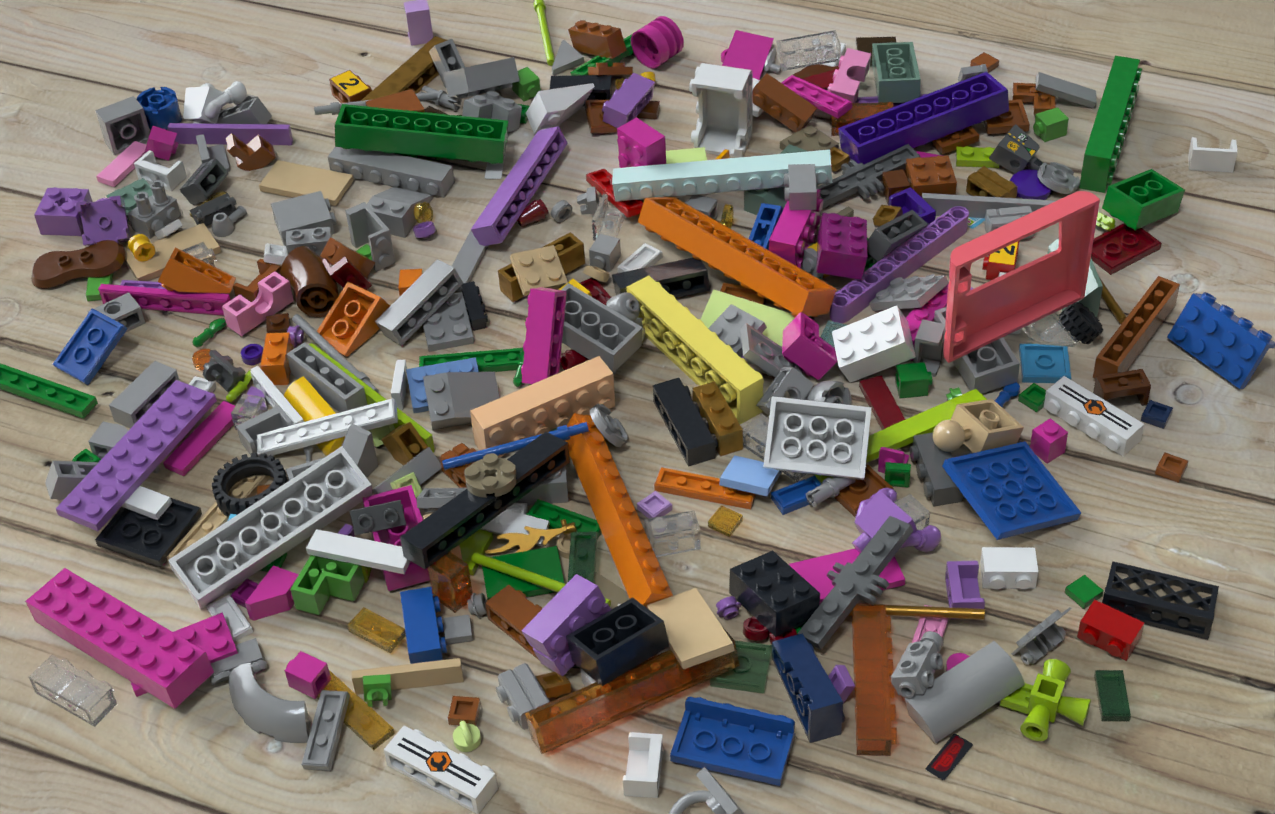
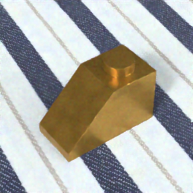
(404, 443)

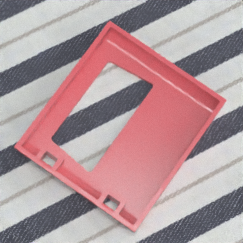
(1027, 292)

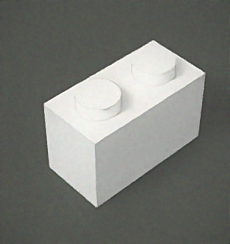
(1008, 568)

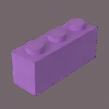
(628, 100)

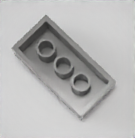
(598, 330)
(987, 366)

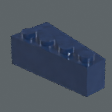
(808, 688)

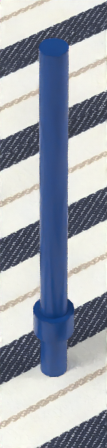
(563, 433)

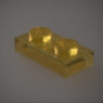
(376, 630)

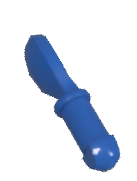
(1009, 390)

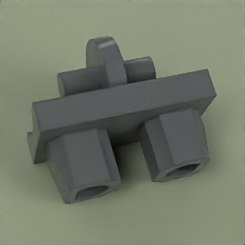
(222, 370)

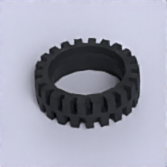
(242, 469)

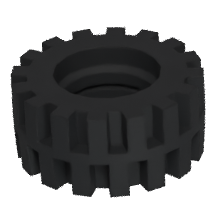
(1081, 323)

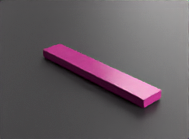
(168, 300)

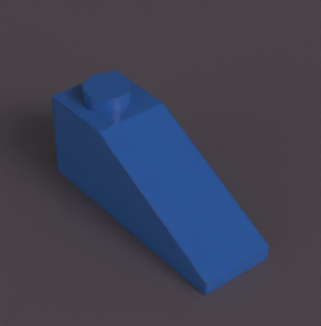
(765, 224)

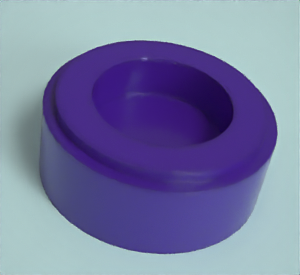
(252, 354)

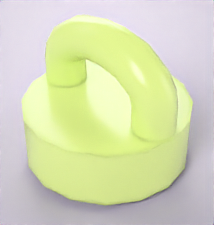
(466, 737)

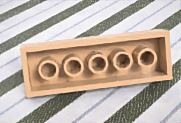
(543, 404)

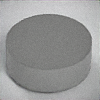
(561, 211)

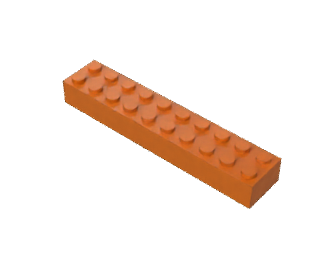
(737, 256)

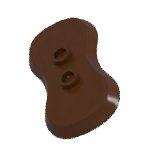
(92, 261)

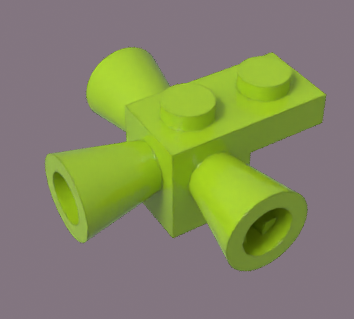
(1045, 700)

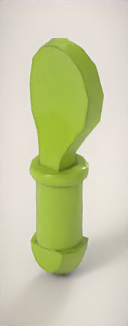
(239, 388)

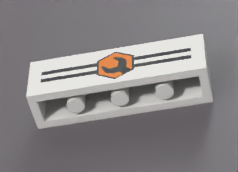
(1093, 416)
(441, 769)

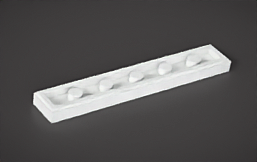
(326, 428)

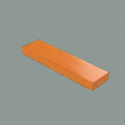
(701, 488)

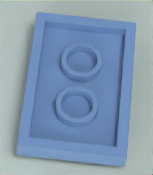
(416, 381)

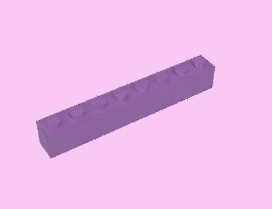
(519, 186)

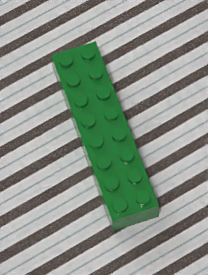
(1111, 124)
(421, 133)

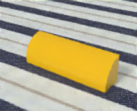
(310, 407)

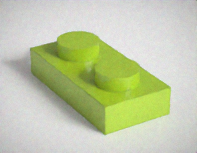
(975, 157)

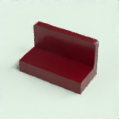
(346, 272)

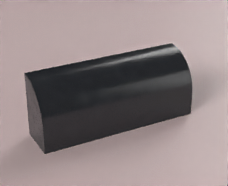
(676, 277)

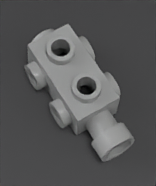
(918, 665)

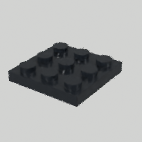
(146, 537)

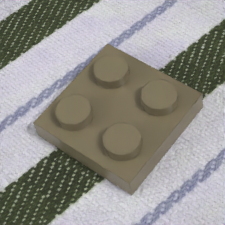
(810, 140)

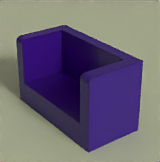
(910, 200)

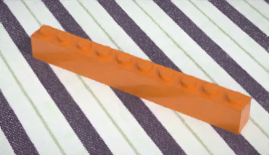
(616, 515)

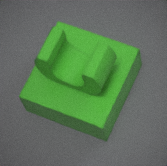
(377, 689)

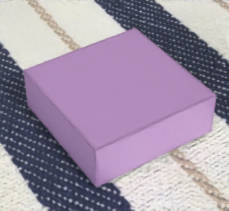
(654, 505)

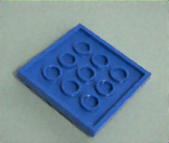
(1011, 490)

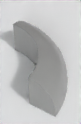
(265, 713)

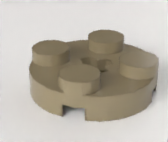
(490, 476)

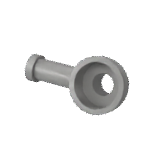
(223, 224)

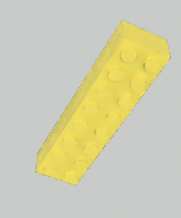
(697, 349)

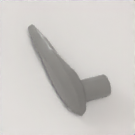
(769, 63)

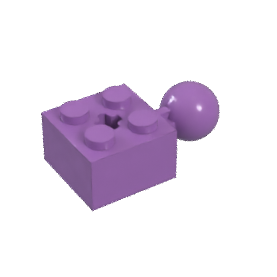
(58, 211)

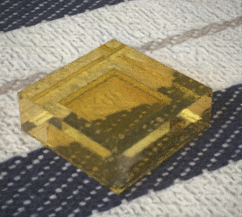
(725, 521)

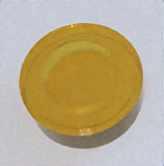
(423, 212)

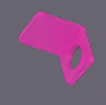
(892, 456)

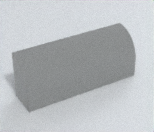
(965, 692)

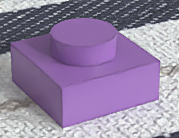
(842, 681)

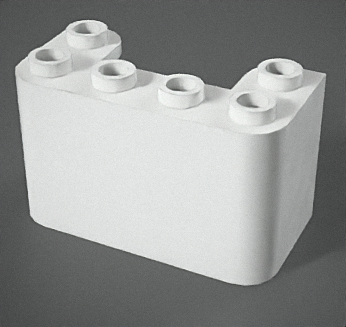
(723, 109)

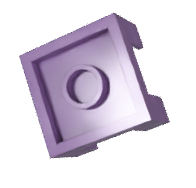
(104, 220)

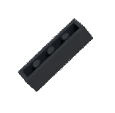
(473, 305)

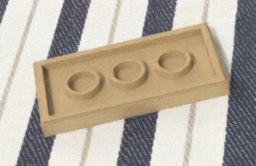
(298, 180)
(163, 249)
(692, 628)

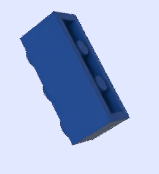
(422, 625)

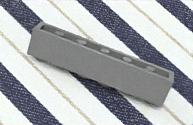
(393, 170)

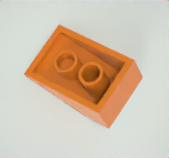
(191, 274)
(352, 319)

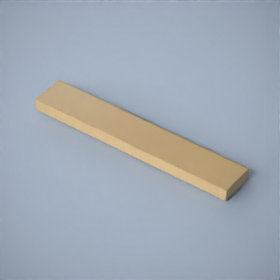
(214, 517)

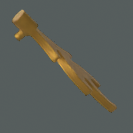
(529, 541)

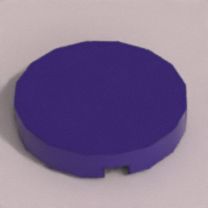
(1030, 186)

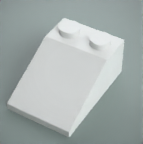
(557, 105)

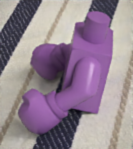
(877, 509)

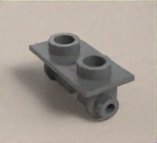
(206, 211)
(378, 517)

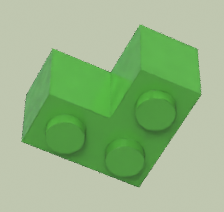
(323, 579)

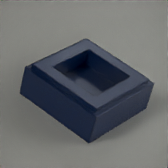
(1156, 414)

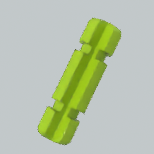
(1105, 222)

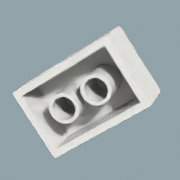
(873, 344)

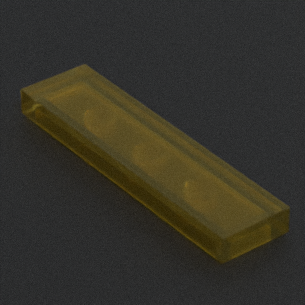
(361, 717)

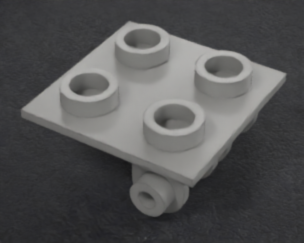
(1041, 638)

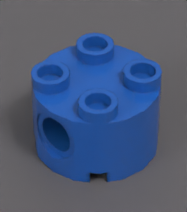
(160, 107)

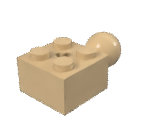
(978, 426)

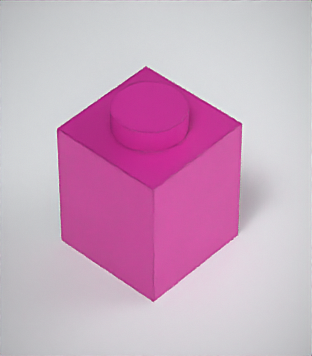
(162, 143)
(1048, 440)
(307, 674)

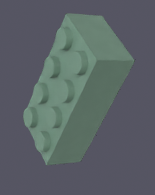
(895, 72)

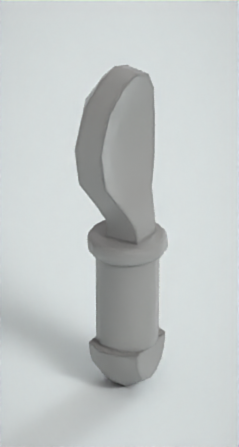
(223, 676)

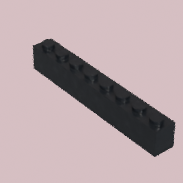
(469, 513)

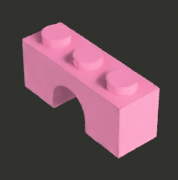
(851, 68)
(272, 297)

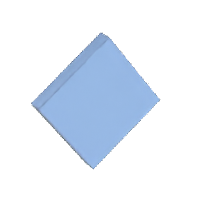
(749, 476)

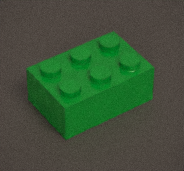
(1143, 199)

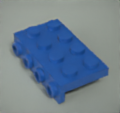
(1220, 338)
(734, 740)

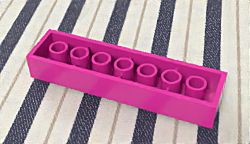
(120, 637)

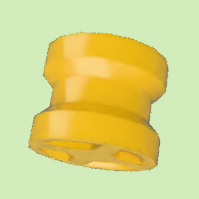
(141, 247)

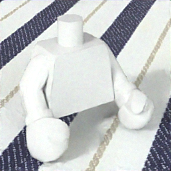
(205, 102)

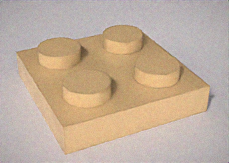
(538, 269)

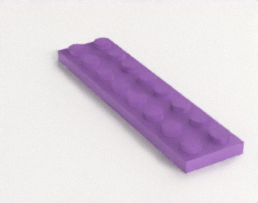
(136, 455)

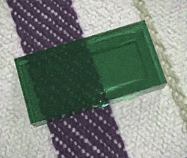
(1112, 695)

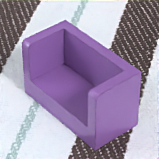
(963, 585)

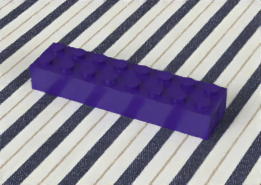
(925, 118)

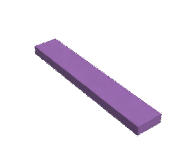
(216, 133)

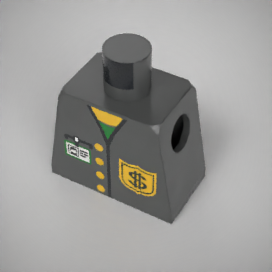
(1017, 151)

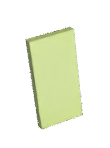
(774, 319)

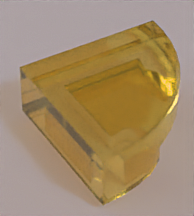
(727, 216)

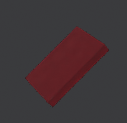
(1122, 248)

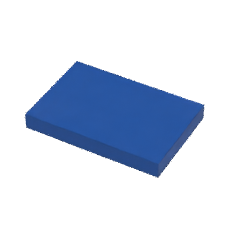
(90, 346)

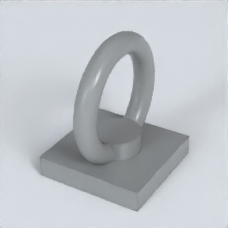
(716, 797)

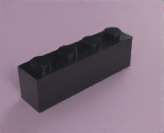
(684, 421)

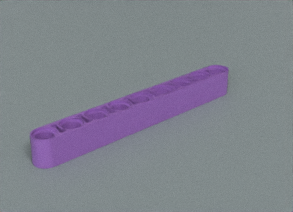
(899, 263)

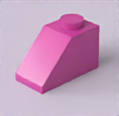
(272, 594)

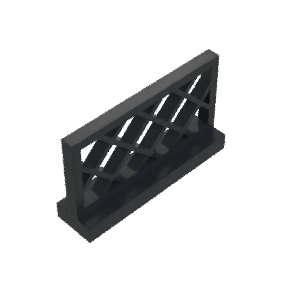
(1158, 610)

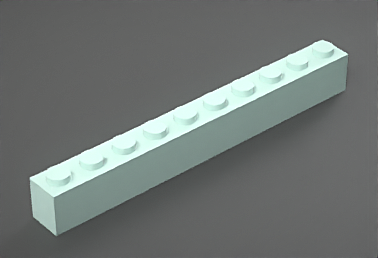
(715, 175)

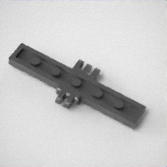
(865, 177)
(856, 582)

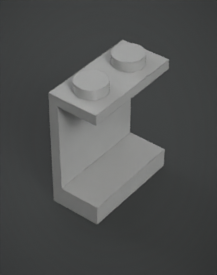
(368, 228)

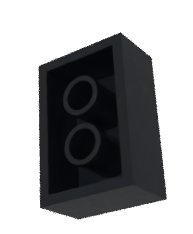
(773, 593)
(617, 641)

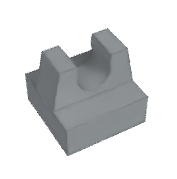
(591, 200)

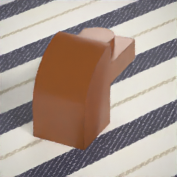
(252, 155)
(335, 251)

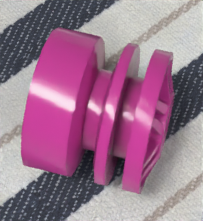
(657, 42)

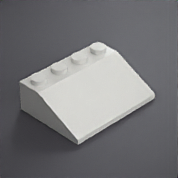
(817, 438)

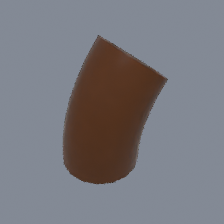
(310, 281)

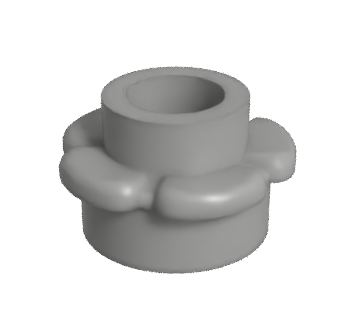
(477, 604)

